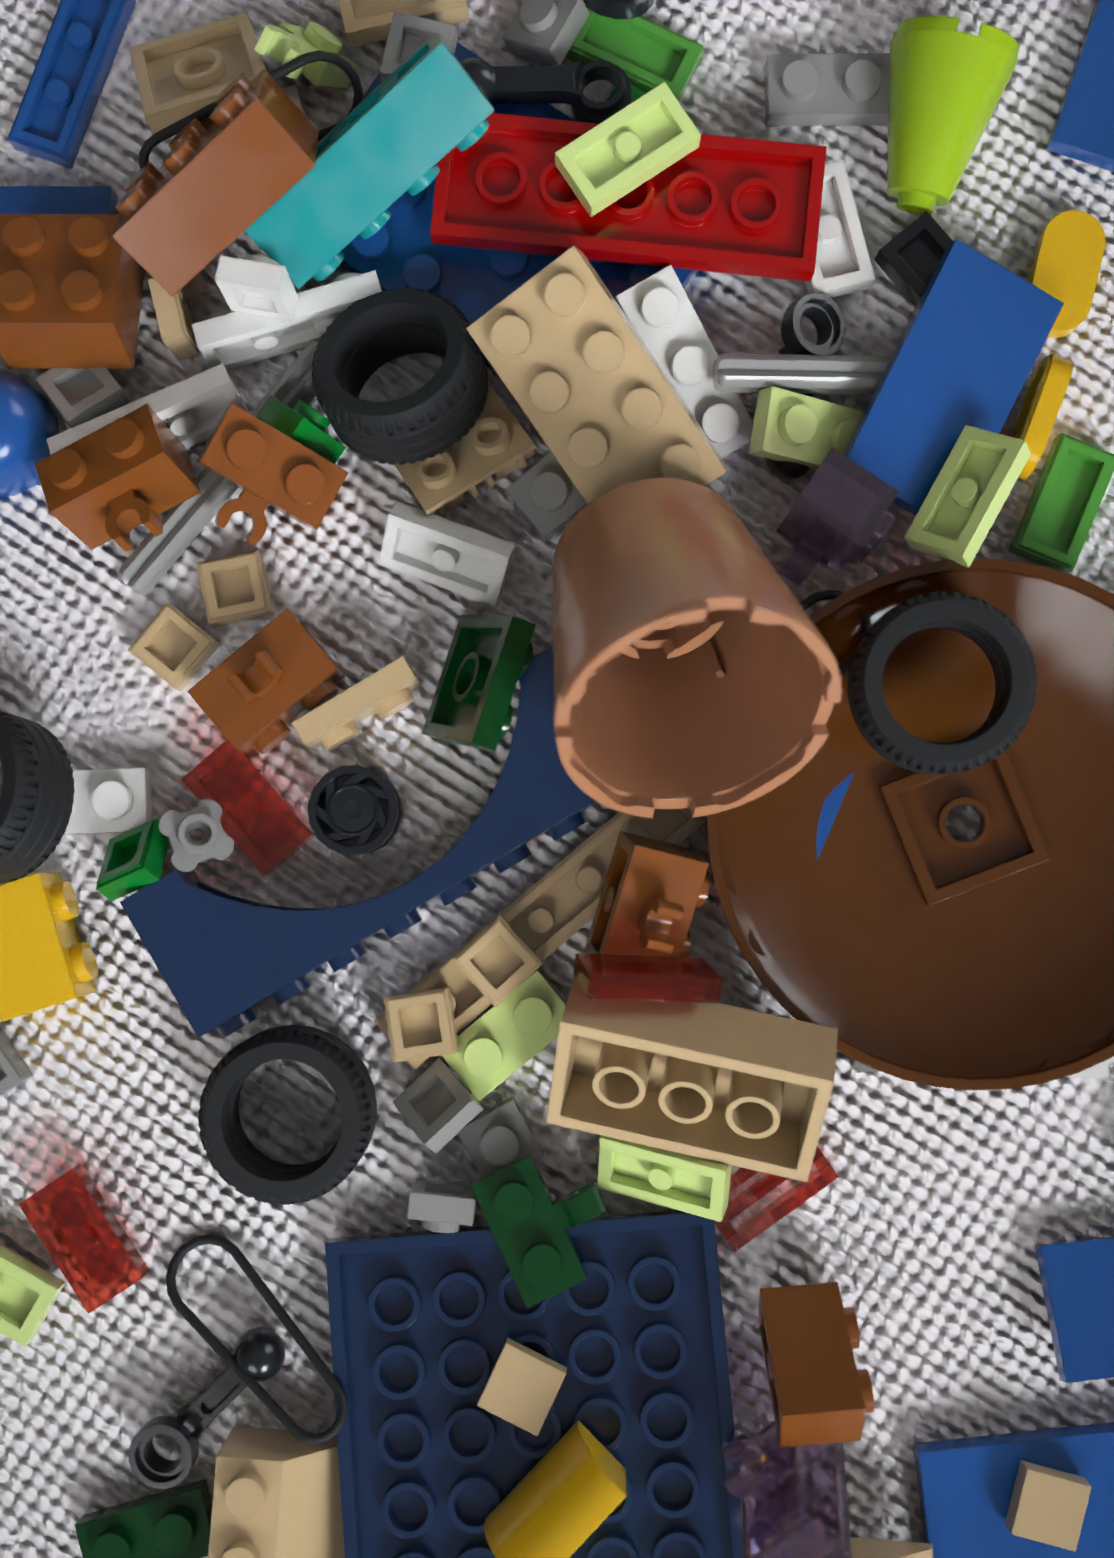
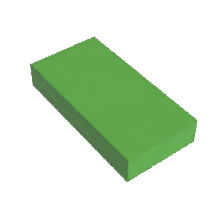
(641, 49)
(1063, 504)

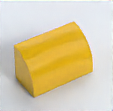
(558, 1500)

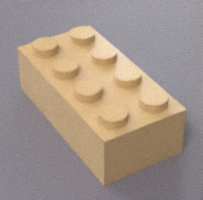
(592, 383)
(695, 1080)

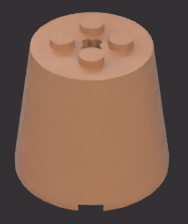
(680, 655)

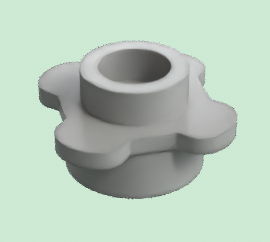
(188, 852)

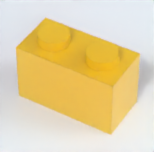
(41, 946)

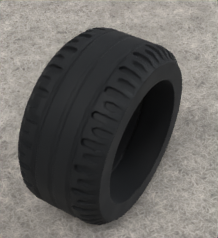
(378, 332)
(997, 638)
(33, 797)
(236, 1156)

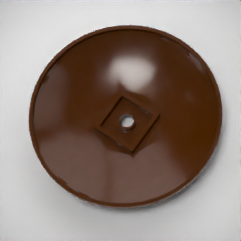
(928, 949)

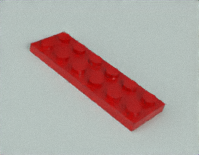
(716, 210)

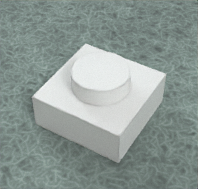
(257, 286)

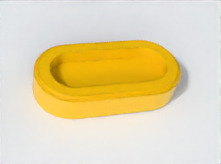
(1069, 266)
(1041, 407)

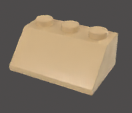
(276, 1497)

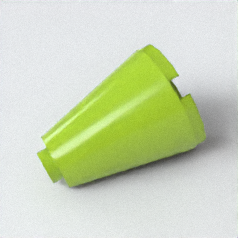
(940, 104)

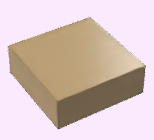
(174, 321)
(235, 588)
(174, 647)
(497, 961)
(421, 1024)
(522, 1386)
(1048, 1505)

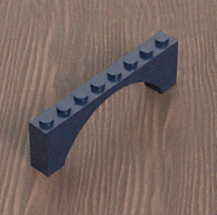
(236, 952)

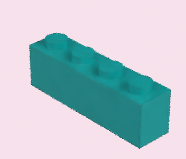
(372, 160)

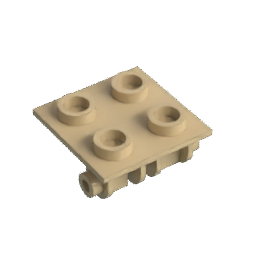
(491, 447)

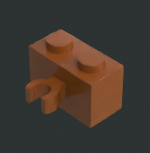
(269, 472)
(118, 479)
(267, 685)
(648, 899)
(812, 1365)

